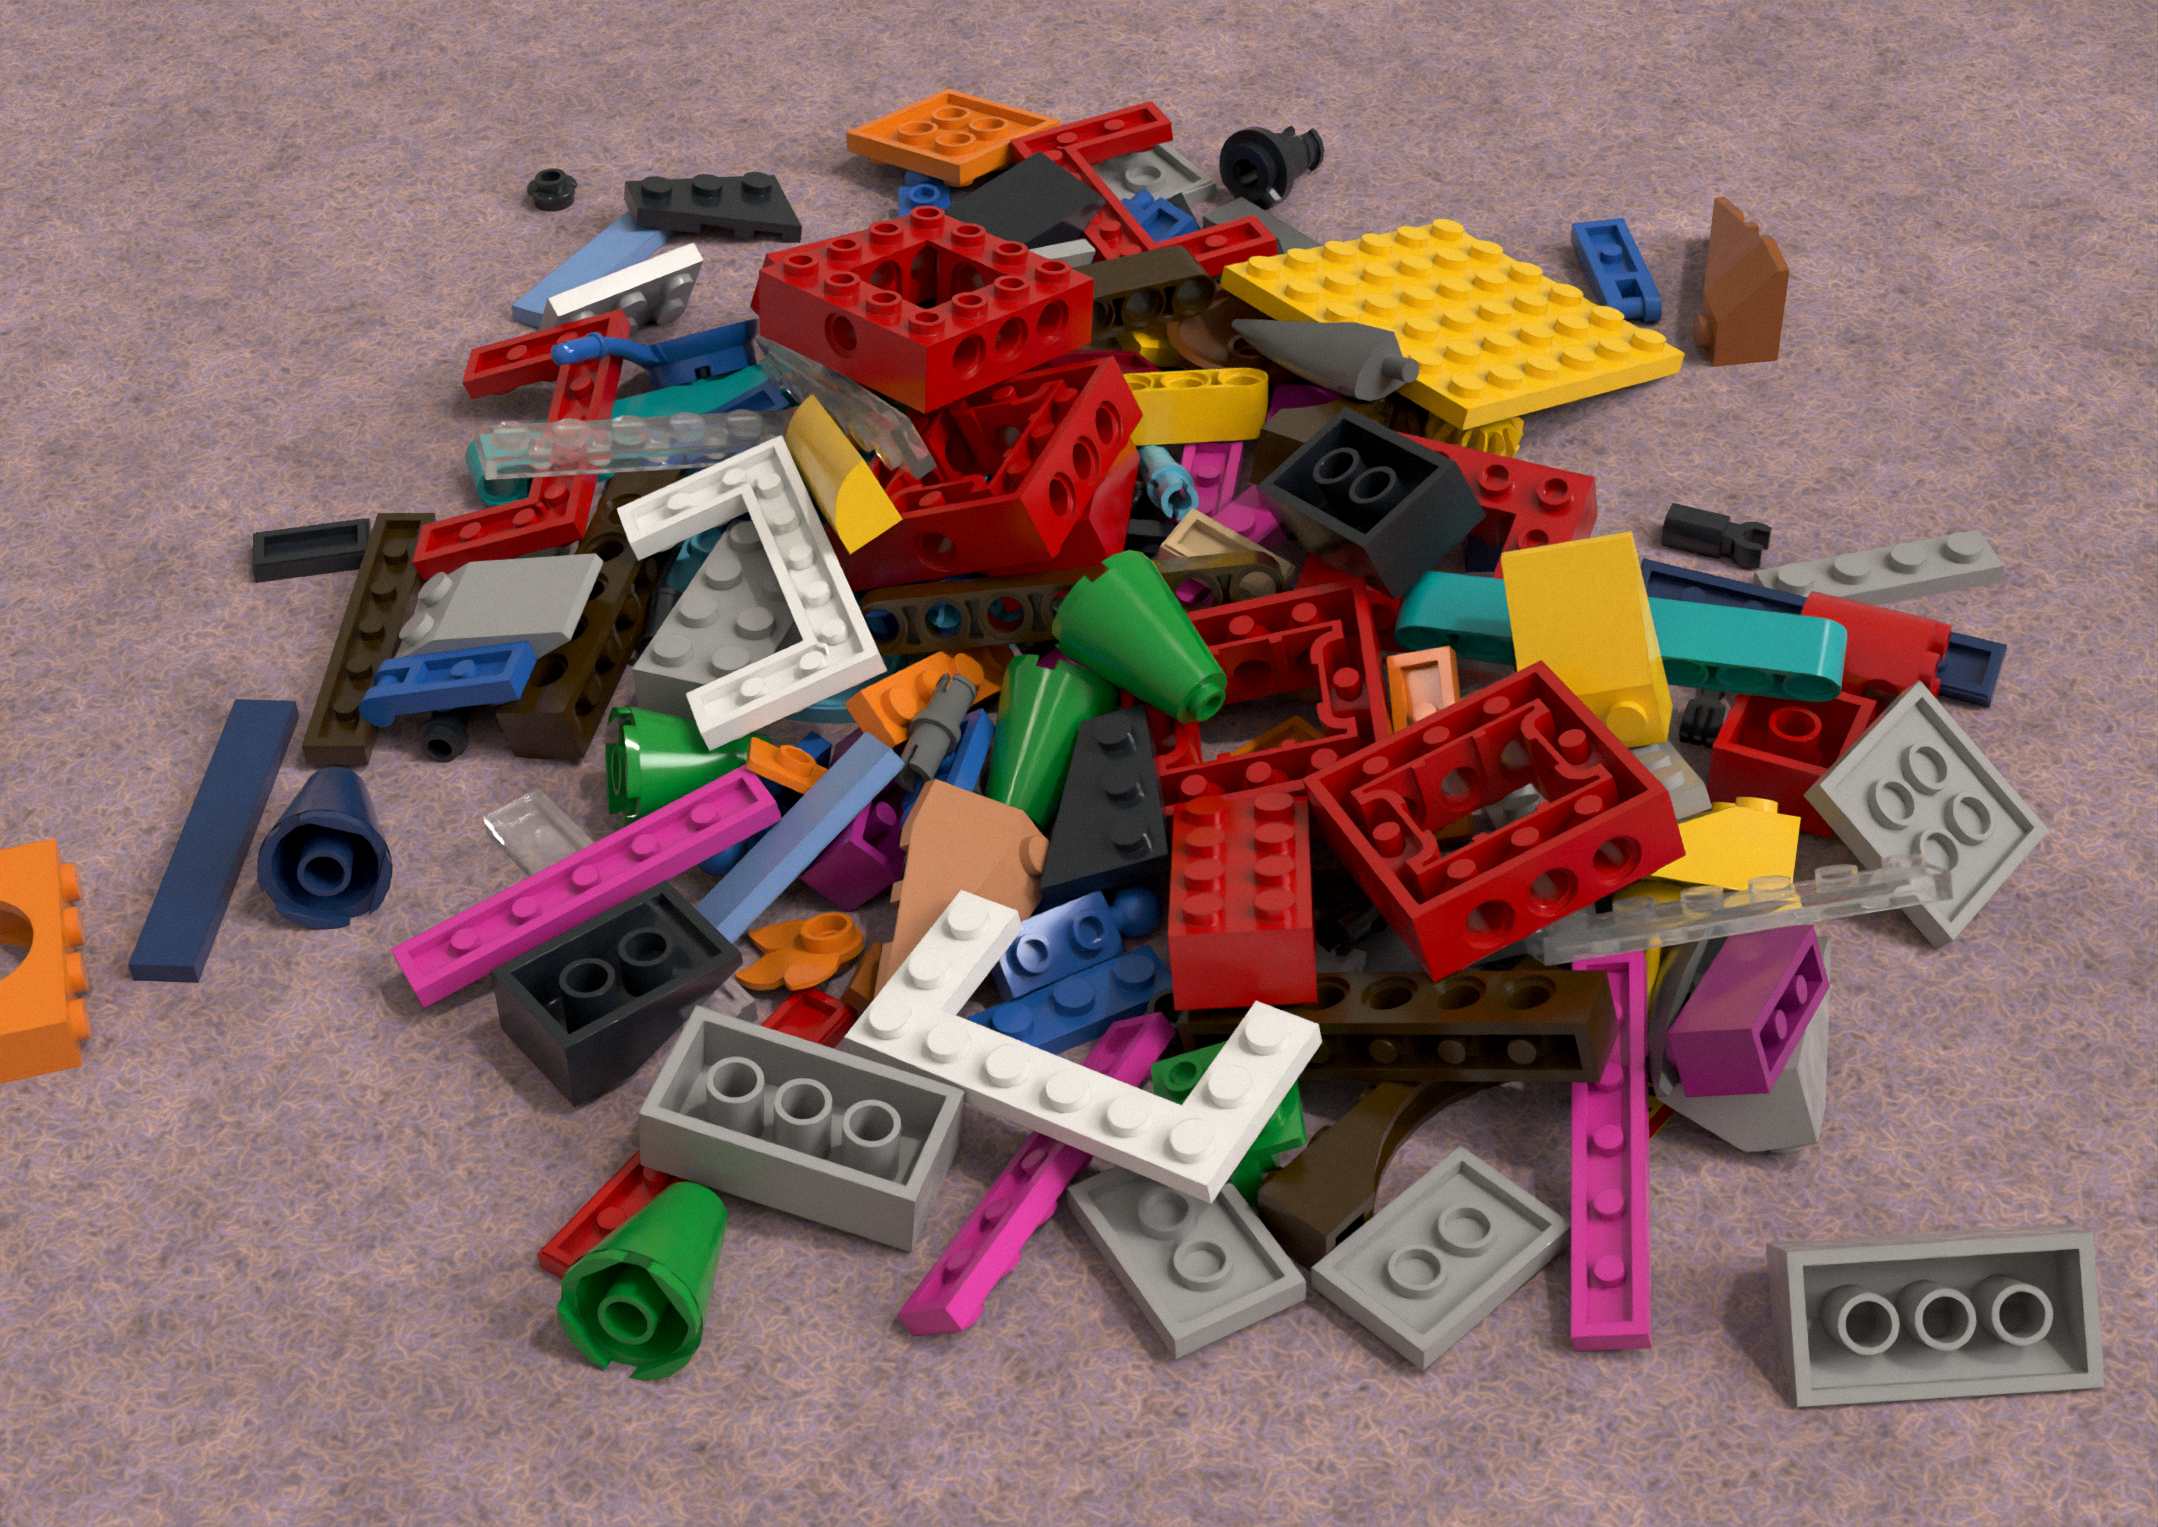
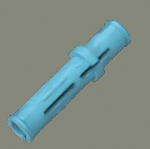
(1166, 480)

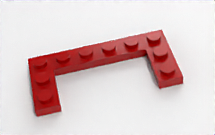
(1114, 229)
(556, 505)

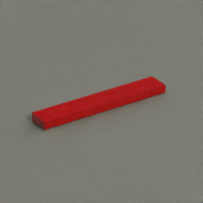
(802, 1014)

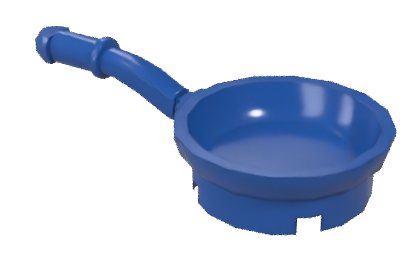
(671, 360)

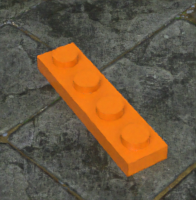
(891, 703)

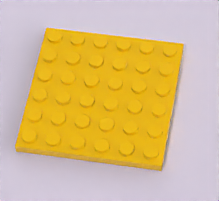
(1480, 325)

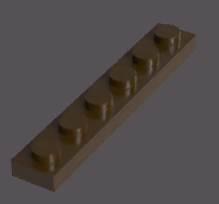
(369, 634)

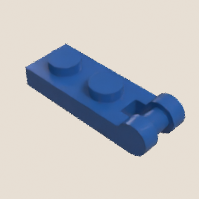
(1616, 268)
(447, 681)

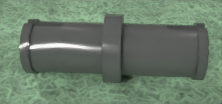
(935, 731)

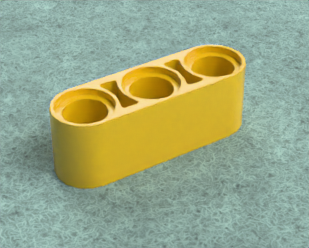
(1199, 405)

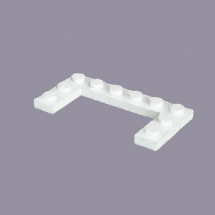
(836, 640)
(1178, 1145)

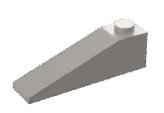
(1793, 1109)

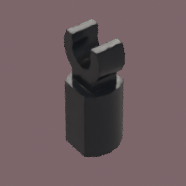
(1715, 535)

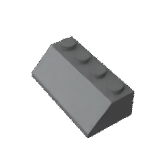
(1937, 1314)

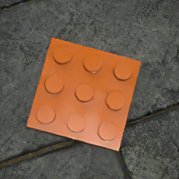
(947, 136)

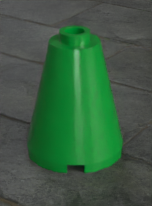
(1140, 639)
(1039, 731)
(661, 761)
(648, 1284)

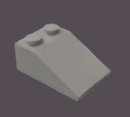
(502, 604)

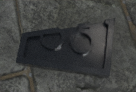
(730, 202)
(1110, 811)

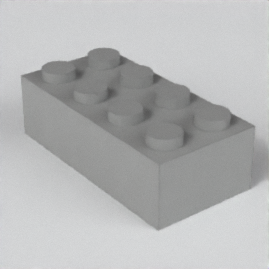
(719, 625)
(802, 1128)

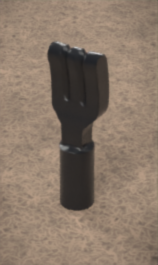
(1703, 719)

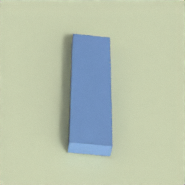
(610, 251)
(800, 836)

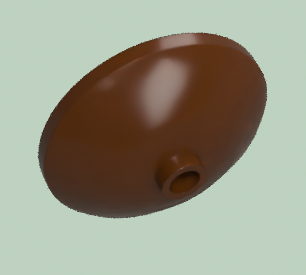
(1211, 342)

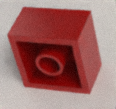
(1782, 748)

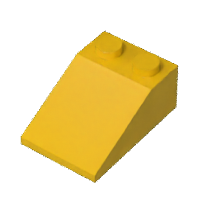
(1592, 624)
(1733, 846)

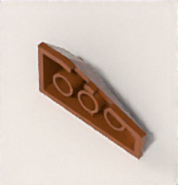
(1741, 292)

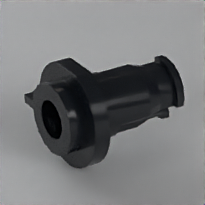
(1266, 163)

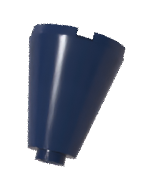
(326, 853)

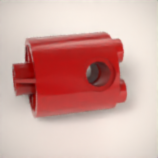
(1884, 647)

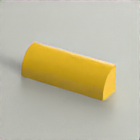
(838, 477)

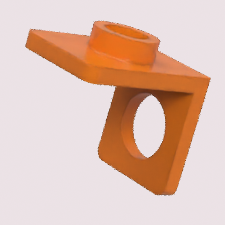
(783, 765)

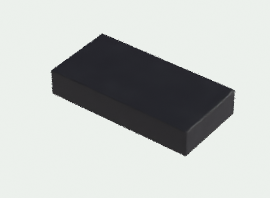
(310, 550)

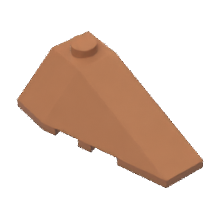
(958, 845)

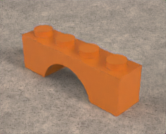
(39, 999)

